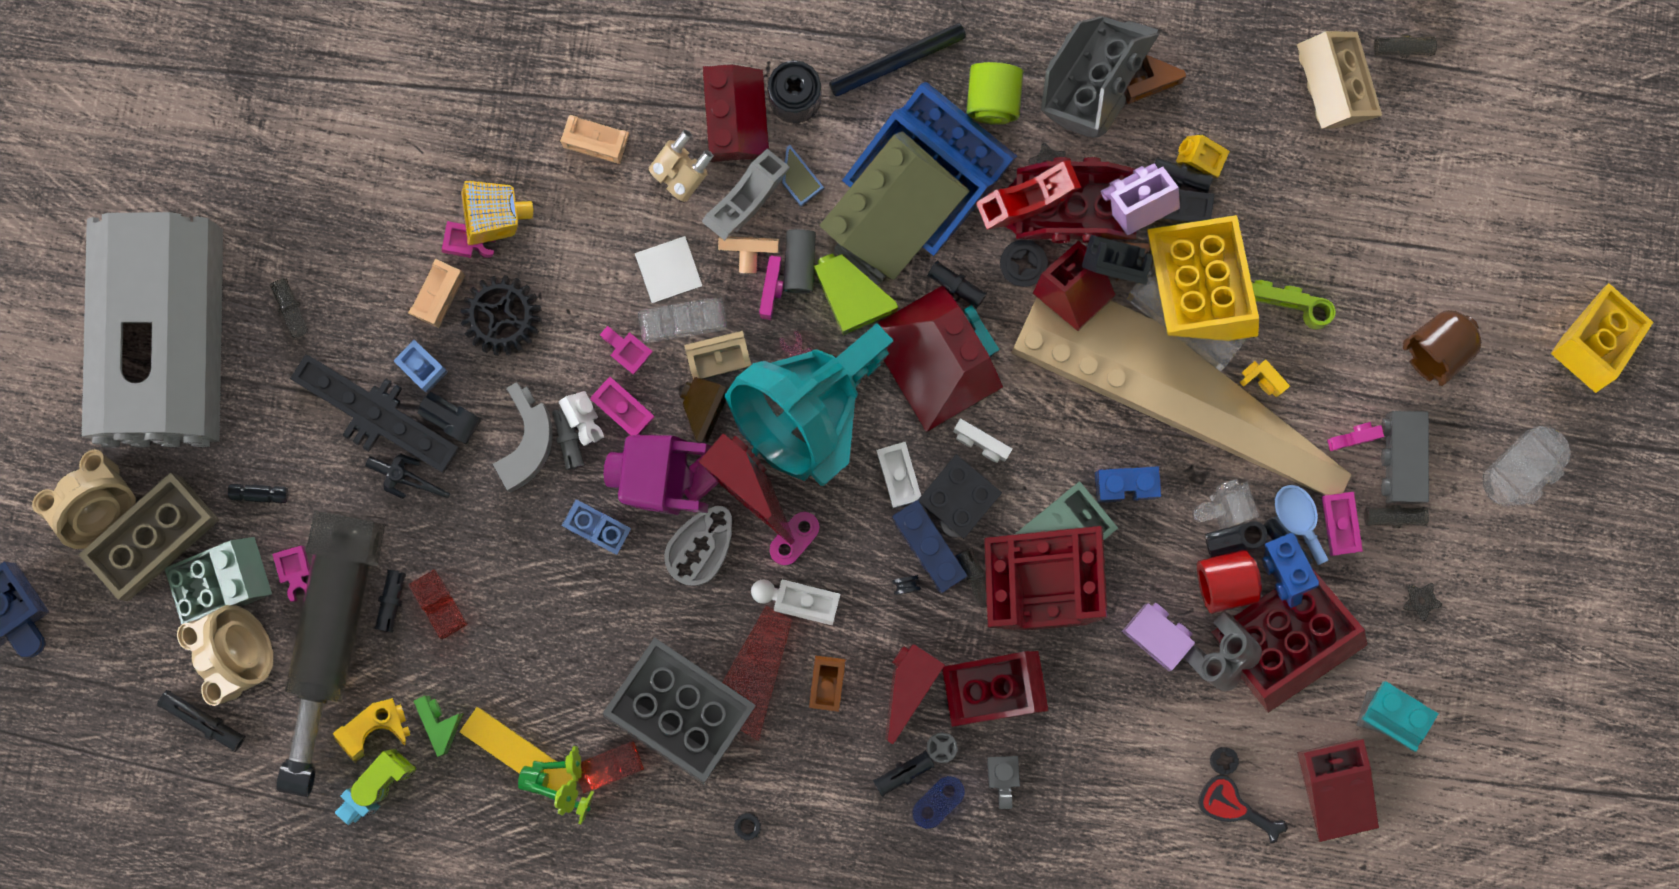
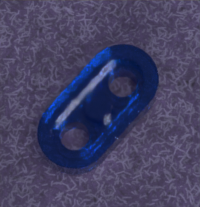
(938, 802)

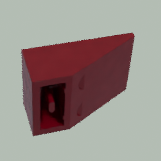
(1339, 788)

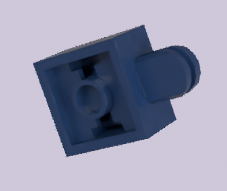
(19, 611)

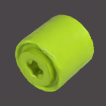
(994, 93)

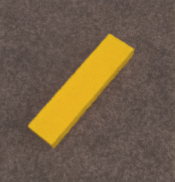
(510, 746)

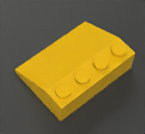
(1204, 280)

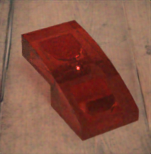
(438, 604)
(609, 767)

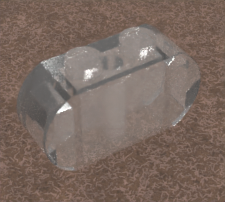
(1527, 467)

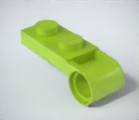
(1294, 298)

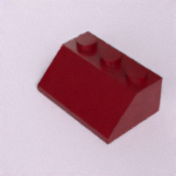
(735, 112)

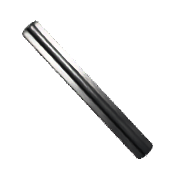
(897, 59)

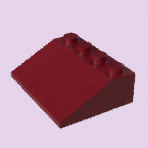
(745, 480)
(1297, 642)
(910, 683)

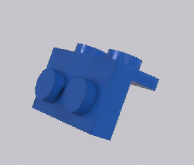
(1290, 568)

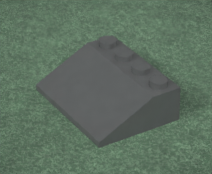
(678, 710)

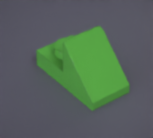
(440, 733)

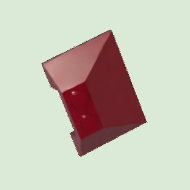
(938, 358)
(1046, 579)

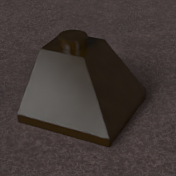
(703, 406)

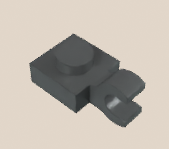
(1003, 774)

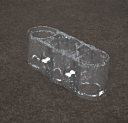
(682, 320)

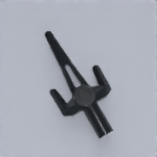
(396, 474)

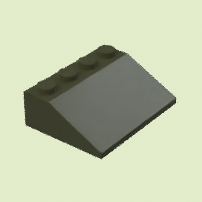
(894, 206)

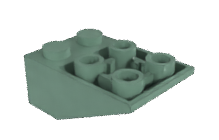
(1071, 511)
(217, 578)

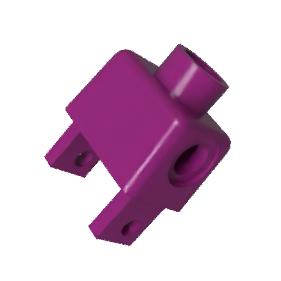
(654, 473)

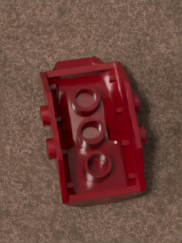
(1082, 212)

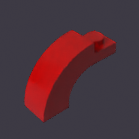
(1028, 198)

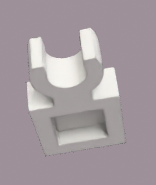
(581, 414)

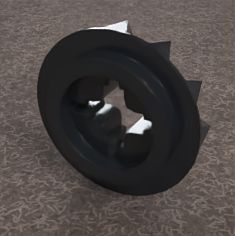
(1017, 250)

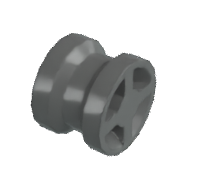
(945, 749)

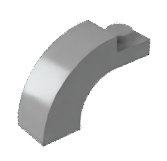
(747, 196)

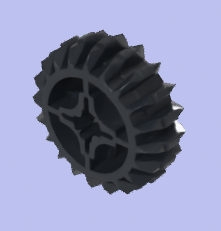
(506, 302)

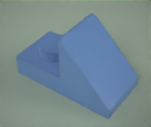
(420, 366)

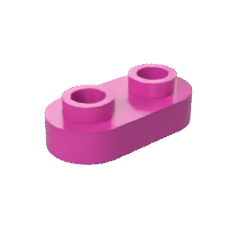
(801, 542)

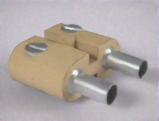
(678, 170)

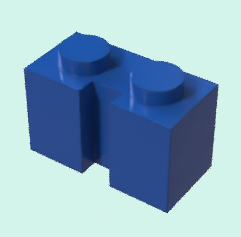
(1114, 483)

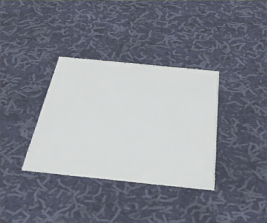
(668, 269)

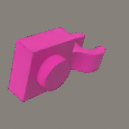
(628, 351)

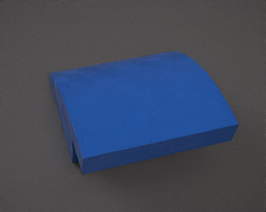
(952, 141)

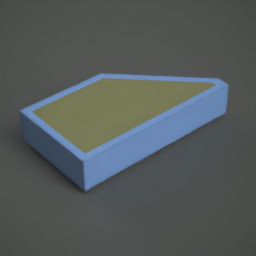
(799, 179)

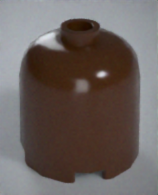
(1444, 346)

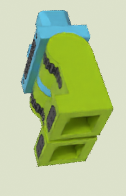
(374, 786)

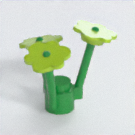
(536, 781)

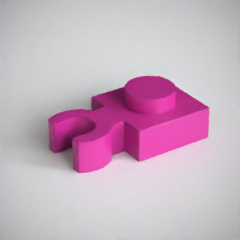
(456, 242)
(1362, 434)
(292, 567)

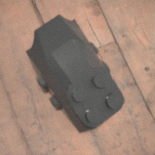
(1092, 73)

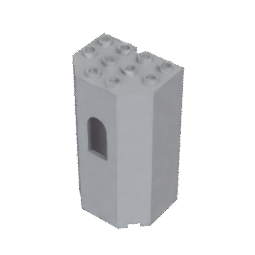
(166, 275)

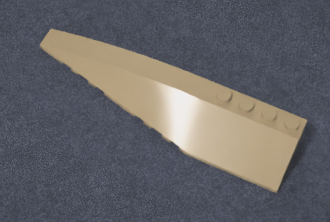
(1167, 380)

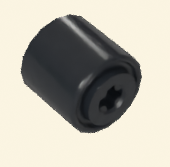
(794, 106)

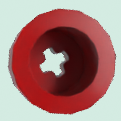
(1229, 581)

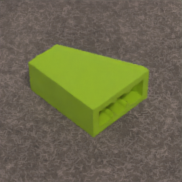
(851, 294)

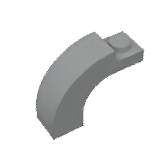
(535, 446)

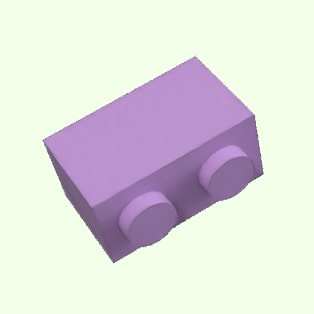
(1159, 636)

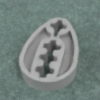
(684, 540)

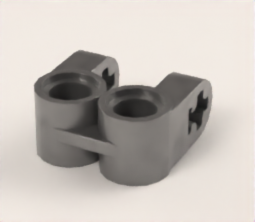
(1236, 653)

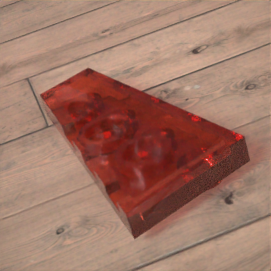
(757, 666)

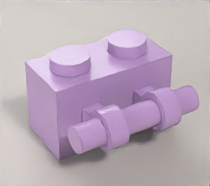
(1142, 197)

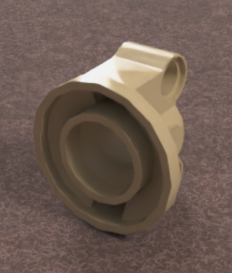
(85, 501)
(227, 652)

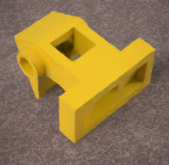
(353, 734)

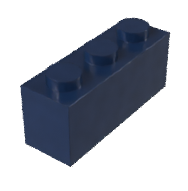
(929, 546)

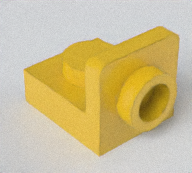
(1202, 154)
(1270, 379)

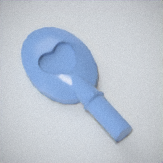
(1300, 516)

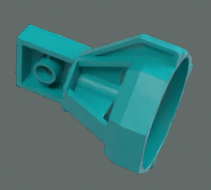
(815, 397)

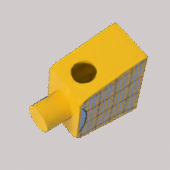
(492, 211)

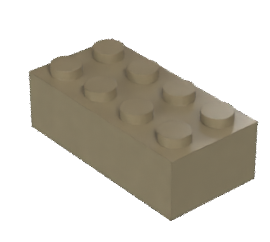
(149, 537)

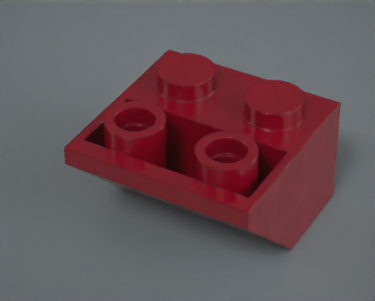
(1074, 290)

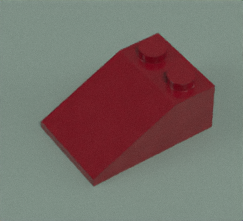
(995, 688)

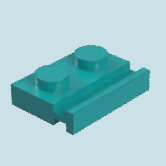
(1399, 716)

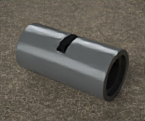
(799, 261)

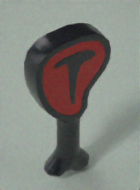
(1223, 803)

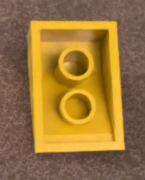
(1602, 339)

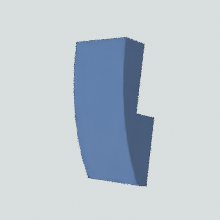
(596, 527)

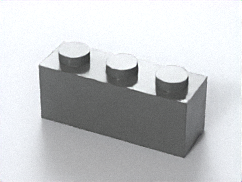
(1406, 457)

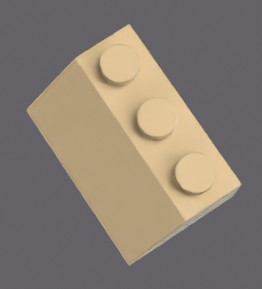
(1338, 79)

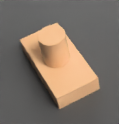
(749, 250)

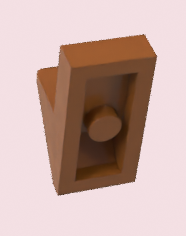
(1160, 78)
(827, 683)

